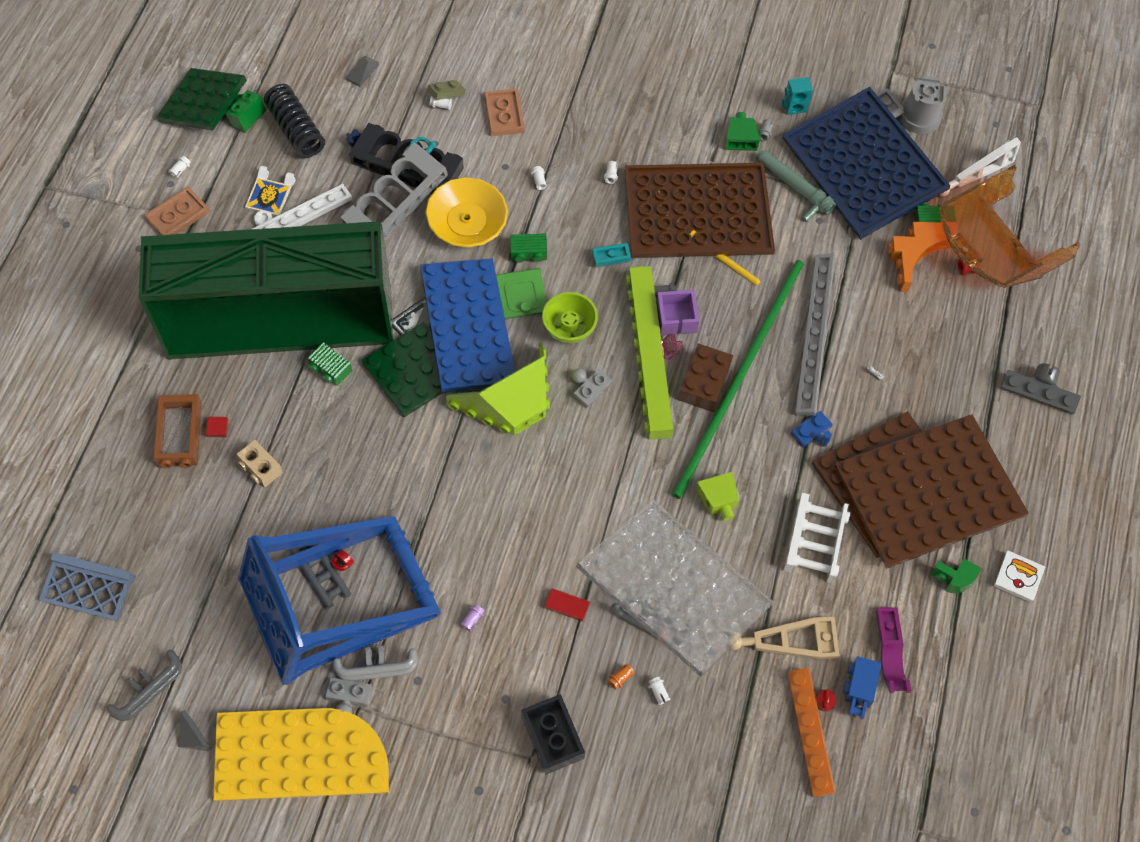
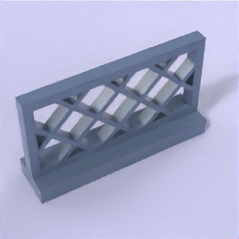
(92, 569)

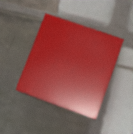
(217, 427)

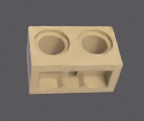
(262, 461)

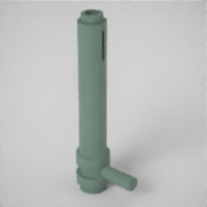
(816, 197)

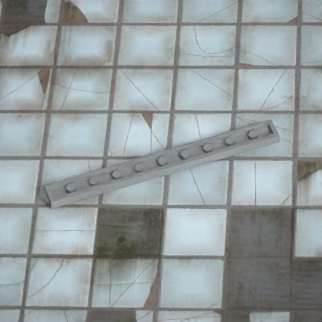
(815, 335)

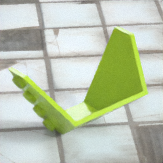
(511, 402)

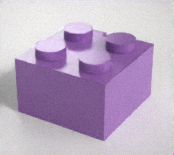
(677, 312)

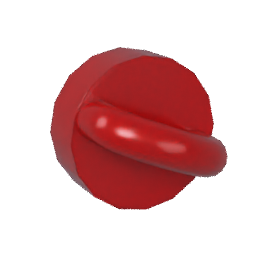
(344, 558)
(826, 700)

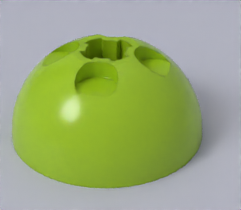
(570, 317)

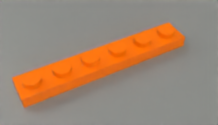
(811, 732)

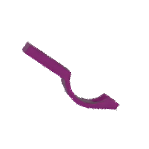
(892, 649)

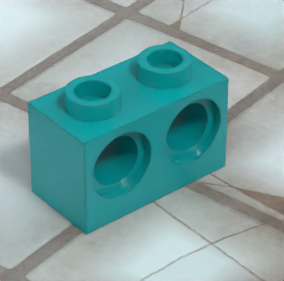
(797, 95)

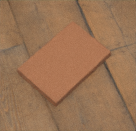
(504, 112)
(177, 212)

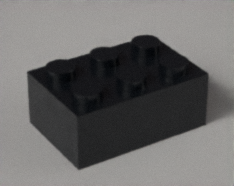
(553, 734)

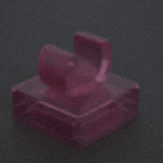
(671, 346)

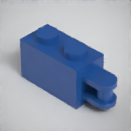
(861, 685)

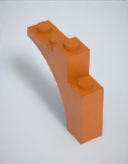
(910, 249)

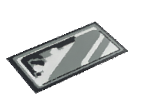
(411, 317)

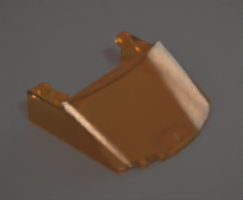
(986, 241)

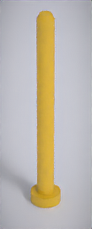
(730, 263)

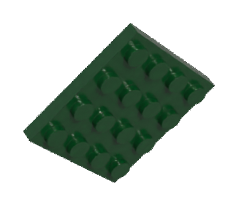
(201, 99)
(407, 369)

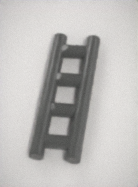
(316, 581)

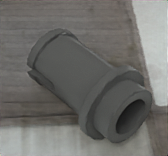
(665, 288)

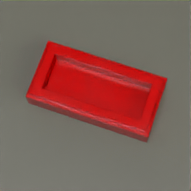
(567, 604)

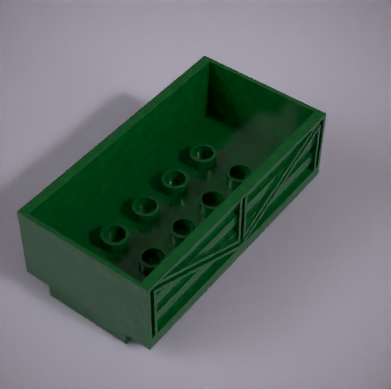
(267, 289)

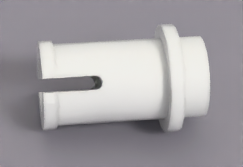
(442, 103)
(179, 167)
(538, 174)
(610, 175)
(658, 689)

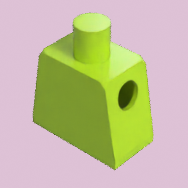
(719, 495)

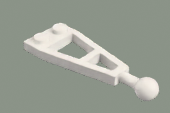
(1006, 155)

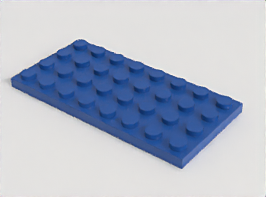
(467, 324)

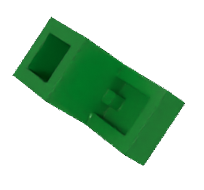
(959, 579)

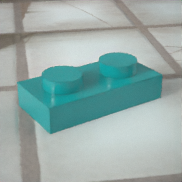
(611, 254)

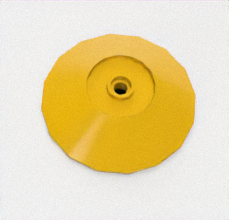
(466, 199)

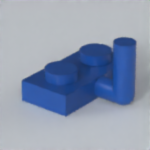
(813, 429)

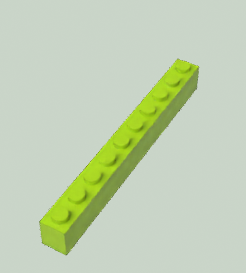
(650, 353)

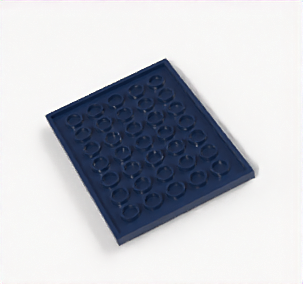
(865, 162)

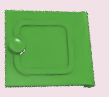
(521, 293)

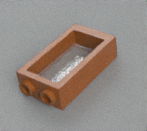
(177, 430)

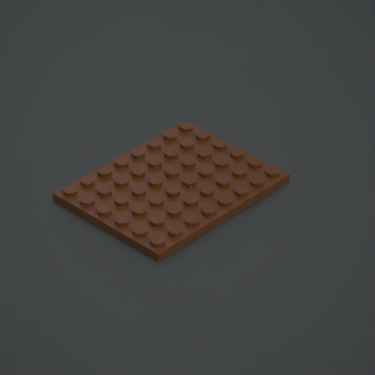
(717, 200)
(930, 490)

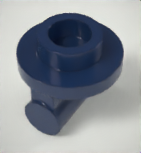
(353, 137)

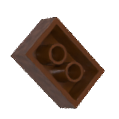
(705, 377)

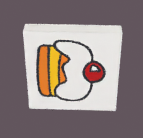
(1019, 576)

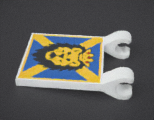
(269, 194)

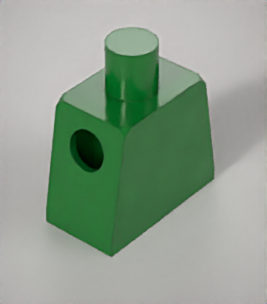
(742, 134)

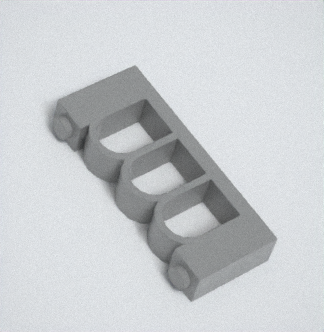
(416, 159)

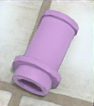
(472, 617)

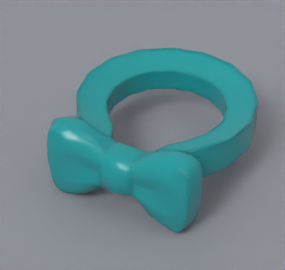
(431, 145)

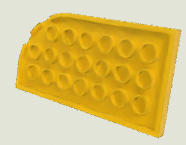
(297, 755)

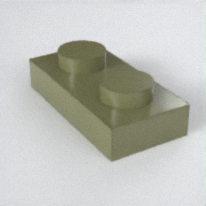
(446, 89)

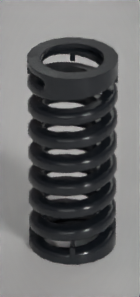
(294, 118)

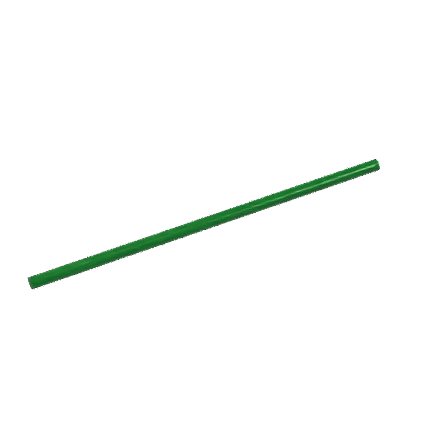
(737, 380)

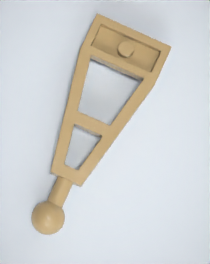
(825, 639)

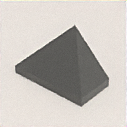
(362, 71)
(190, 735)

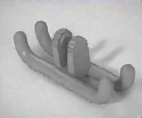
(376, 671)

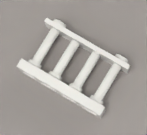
(802, 524)

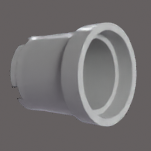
(923, 106)

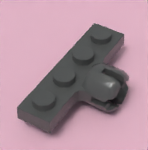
(1042, 388)

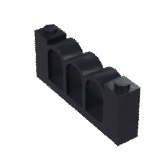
(375, 137)

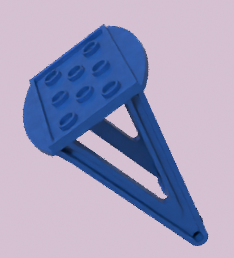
(274, 612)

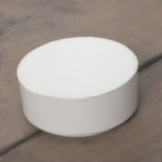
(261, 217)

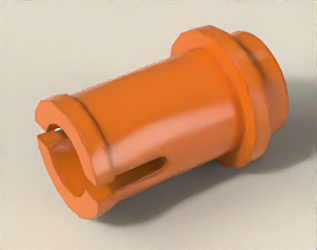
(620, 676)

